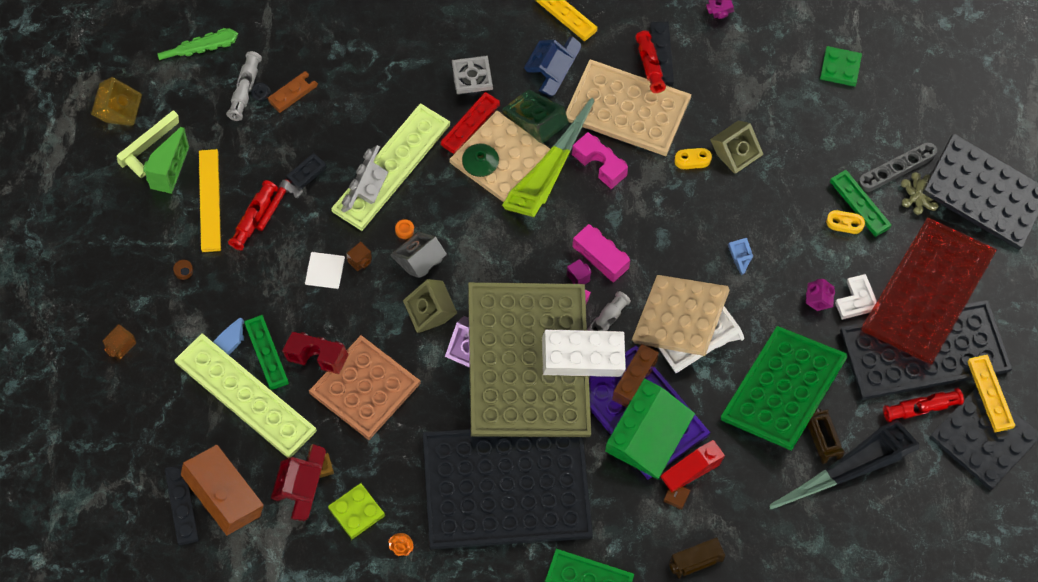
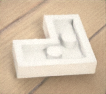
(860, 302)

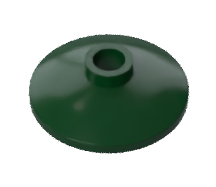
(480, 166)

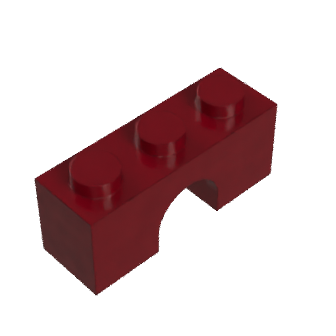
(302, 346)

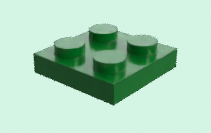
(841, 66)

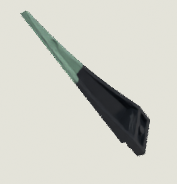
(877, 451)

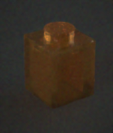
(119, 342)

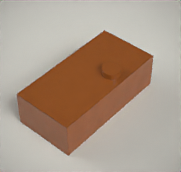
(221, 489)

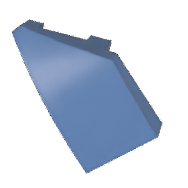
(741, 254)
(231, 337)

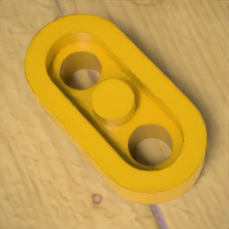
(693, 159)
(844, 221)

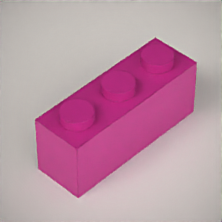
(601, 252)

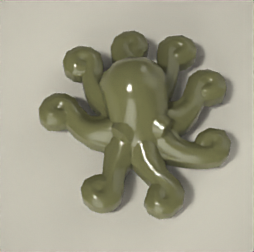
(916, 194)

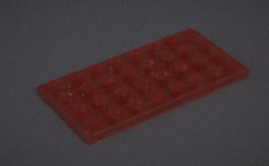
(929, 290)

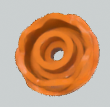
(401, 544)

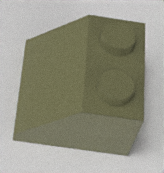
(737, 146)
(429, 305)

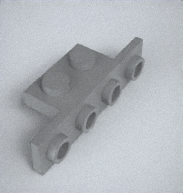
(368, 181)

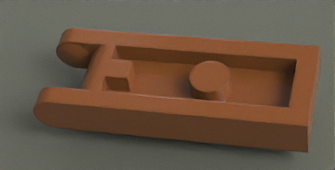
(291, 92)

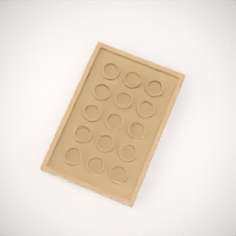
(628, 108)

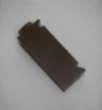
(823, 450)
(697, 558)

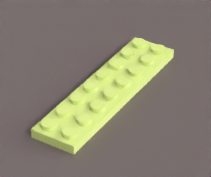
(398, 158)
(245, 396)

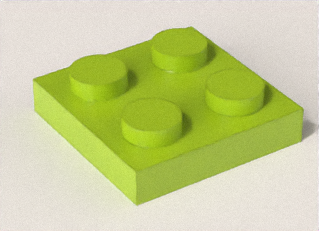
(356, 511)

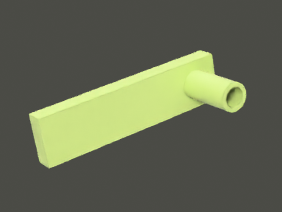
(129, 154)

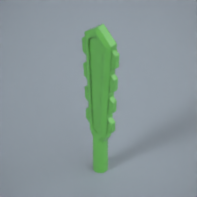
(210, 41)

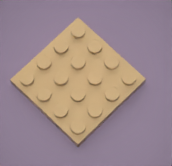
(516, 152)
(681, 315)

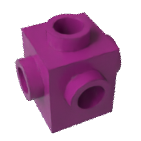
(720, 8)
(820, 294)

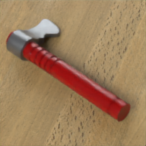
(284, 187)

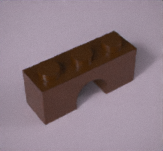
(638, 369)

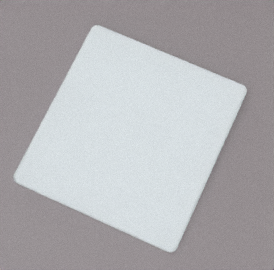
(324, 270)

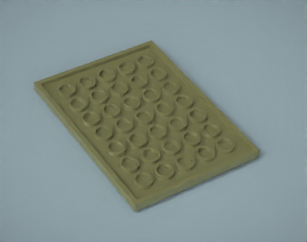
(507, 361)

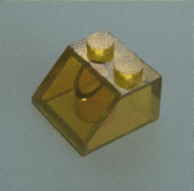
(116, 102)

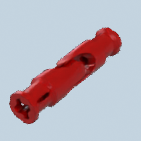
(650, 62)
(250, 219)
(935, 402)

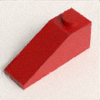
(693, 466)

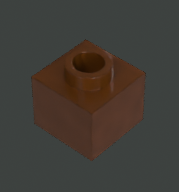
(359, 256)

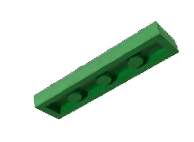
(860, 203)
(266, 352)

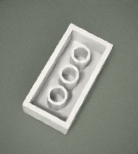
(583, 353)

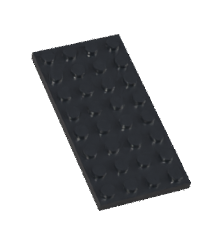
(889, 371)

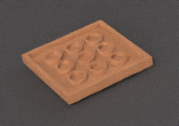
(366, 388)

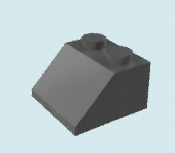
(419, 254)

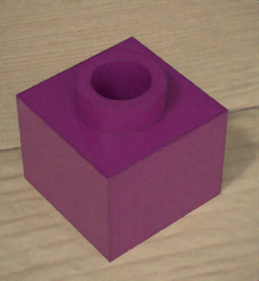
(579, 272)

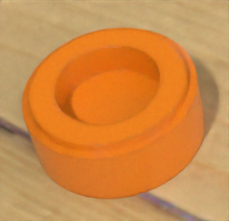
(404, 229)

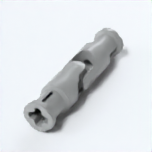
(240, 96)
(610, 312)

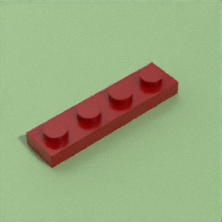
(470, 123)

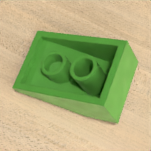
(166, 162)

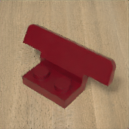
(299, 481)

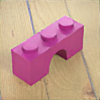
(590, 149)

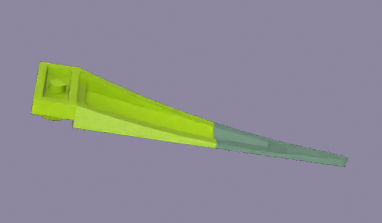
(537, 184)

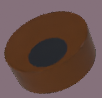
(183, 269)

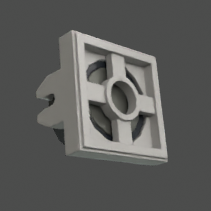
(473, 75)

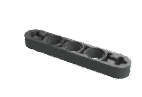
(901, 160)

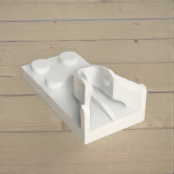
(725, 331)

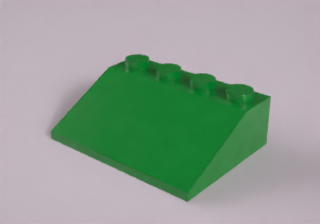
(650, 429)

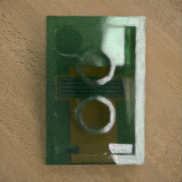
(537, 115)

